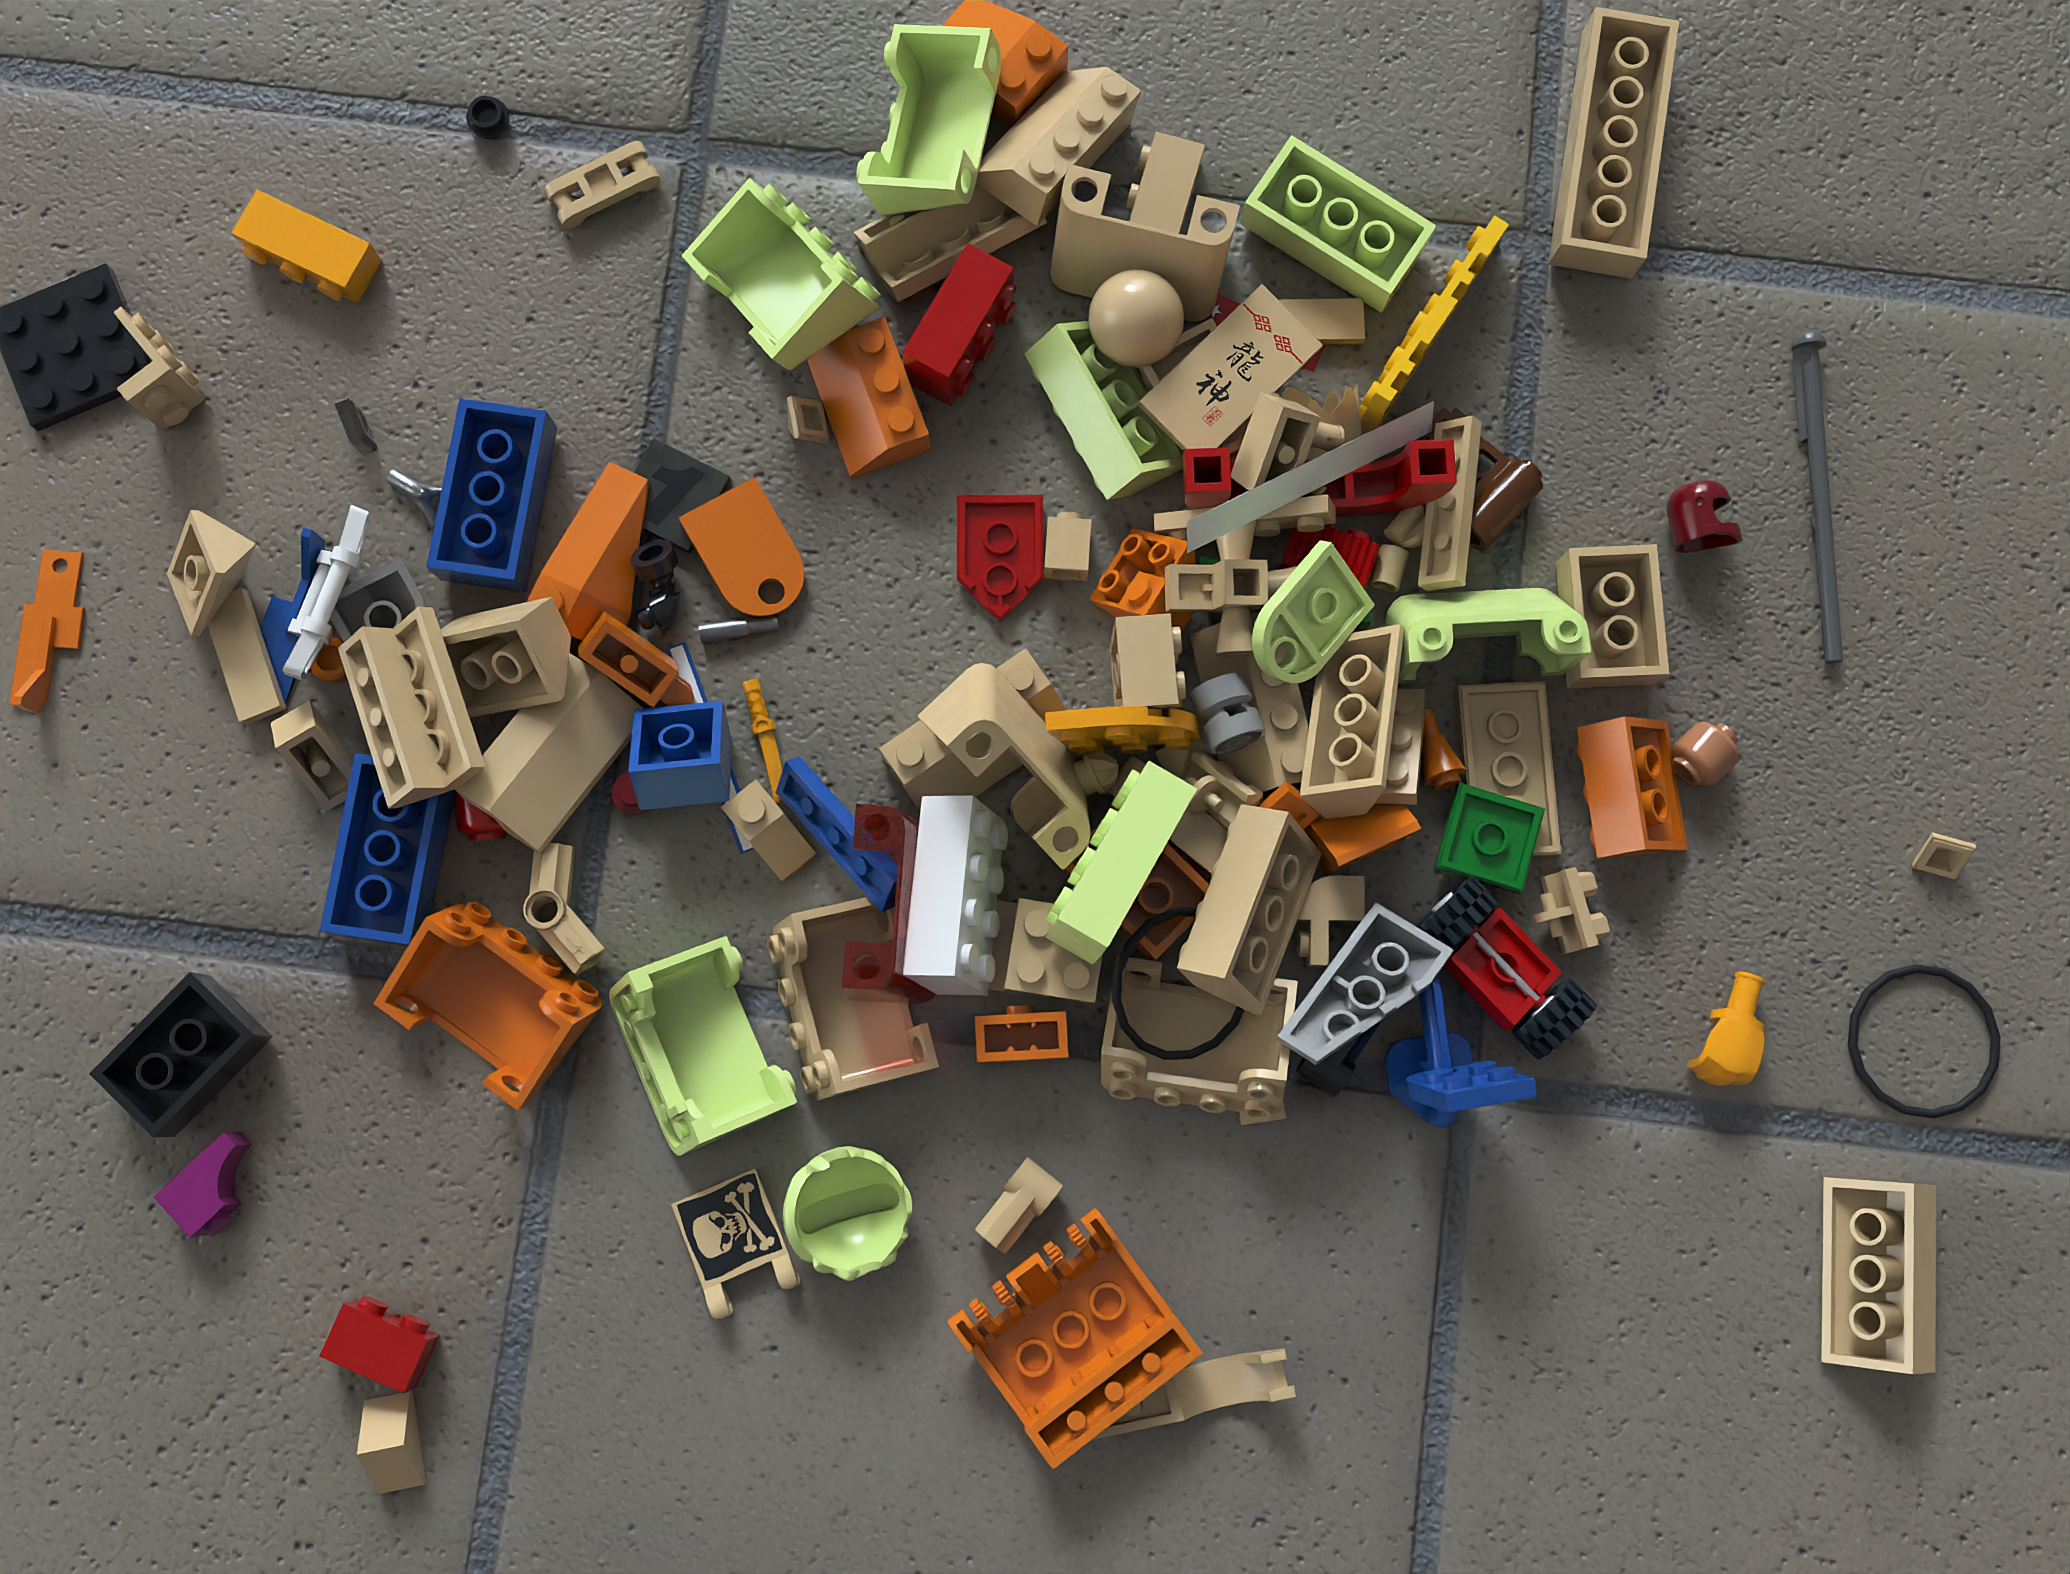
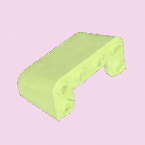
(937, 120)
(780, 274)

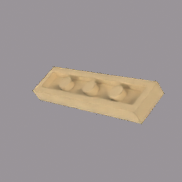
(1303, 513)
(1450, 517)

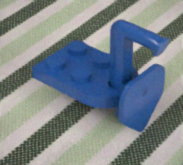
(1437, 1070)

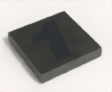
(676, 488)

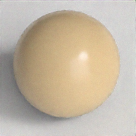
(1136, 318)

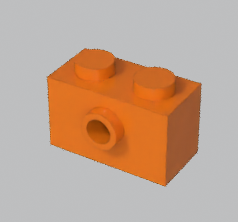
(1021, 1036)

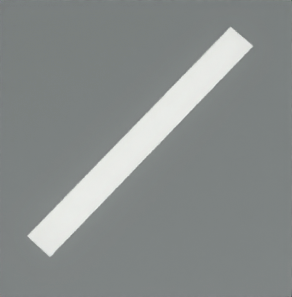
(1308, 477)

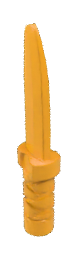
(764, 729)

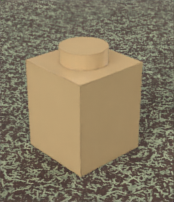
(1067, 547)

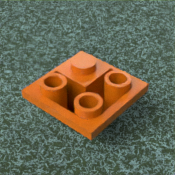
(1137, 576)

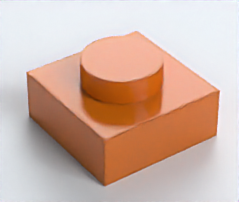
(1288, 799)

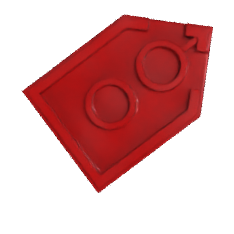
(1000, 549)

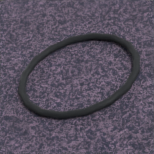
(1979, 1000)
(1119, 1009)

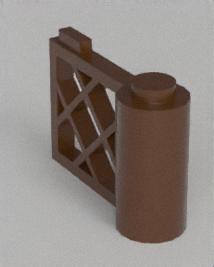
(1498, 493)

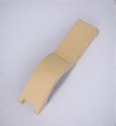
(1209, 1387)

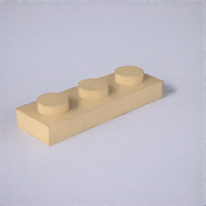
(1405, 748)

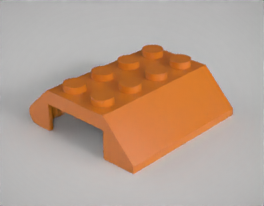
(1076, 1340)

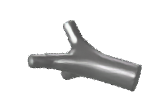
(418, 492)

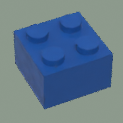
(680, 755)

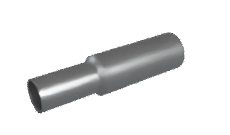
(736, 628)

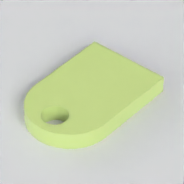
(1310, 616)

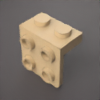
(165, 386)

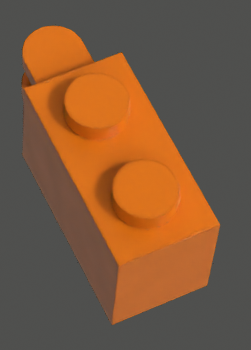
(634, 663)

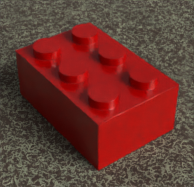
(960, 325)

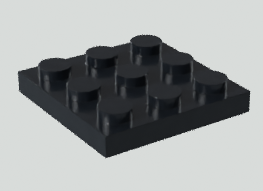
(69, 347)

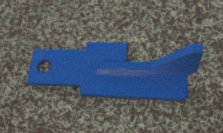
(280, 612)

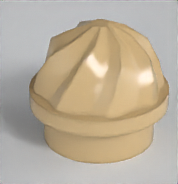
(1096, 772)

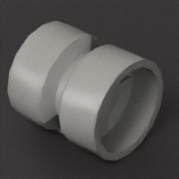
(1228, 716)

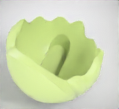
(847, 1212)

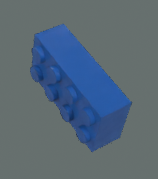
(492, 495)
(384, 862)

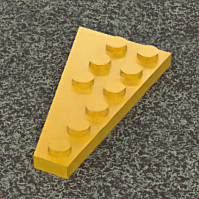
(1428, 326)

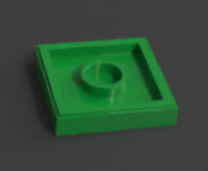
(1489, 838)

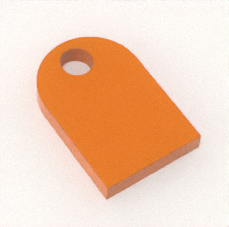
(744, 548)

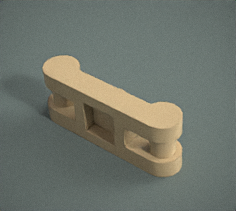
(602, 183)

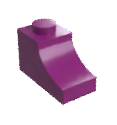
(204, 1190)

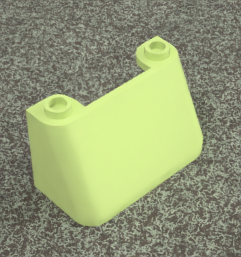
(1540, 620)
(697, 1046)

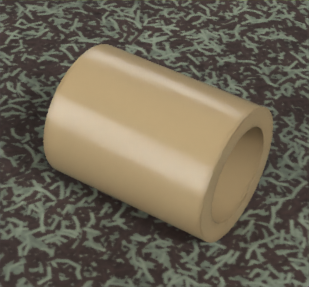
(1389, 568)

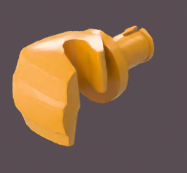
(1737, 1040)

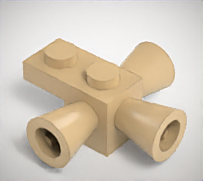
(1229, 587)

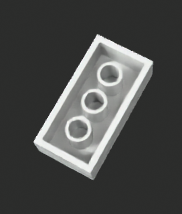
(955, 896)

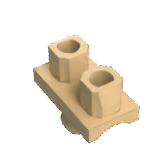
(1218, 789)
(1568, 911)

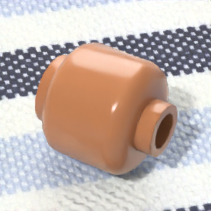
(1705, 754)

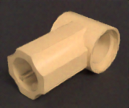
(1023, 1198)

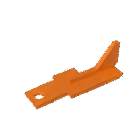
(47, 625)

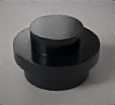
(487, 117)

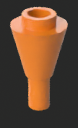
(1440, 761)

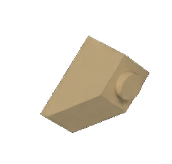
(314, 753)
(768, 830)

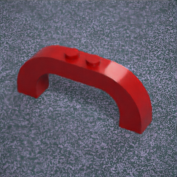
(1404, 481)

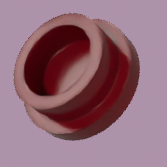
(624, 796)

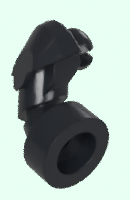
(656, 563)

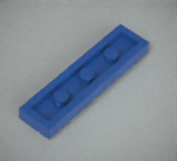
(834, 829)

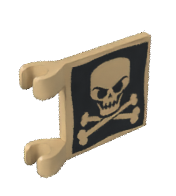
(731, 1233)

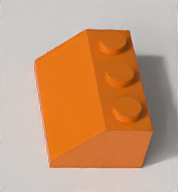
(869, 399)
(1631, 788)

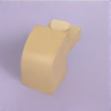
(1328, 901)

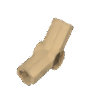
(566, 932)

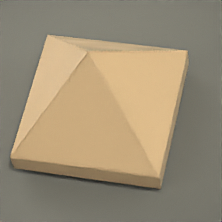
(807, 419)
(1943, 856)

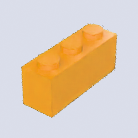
(306, 247)

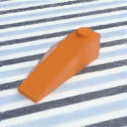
(593, 559)

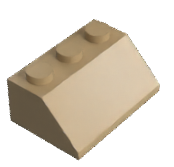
(509, 656)

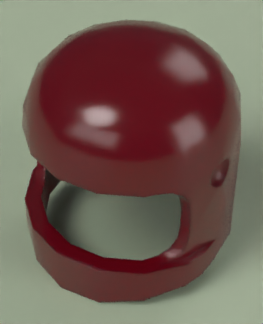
(1693, 517)

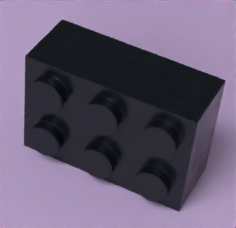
(180, 1055)

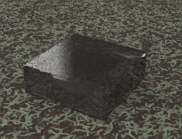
(356, 426)

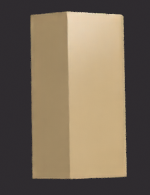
(923, 245)
(411, 708)
(553, 756)

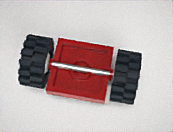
(1506, 970)

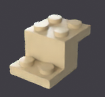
(1032, 963)

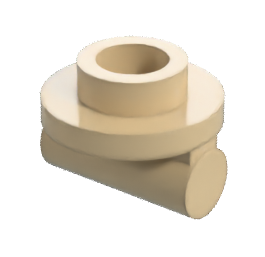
(1407, 528)

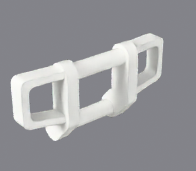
(324, 593)

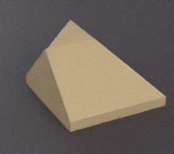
(206, 568)

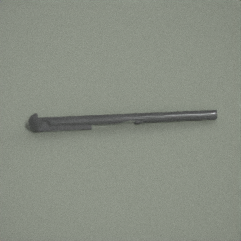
(1812, 430)

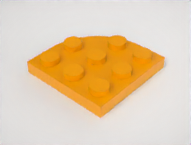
(1124, 728)

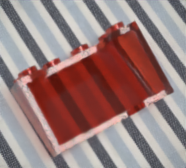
(881, 976)

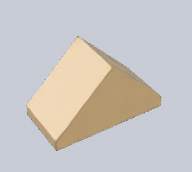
(391, 1443)

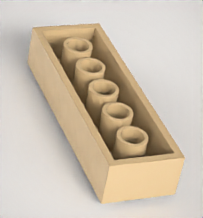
(1614, 143)

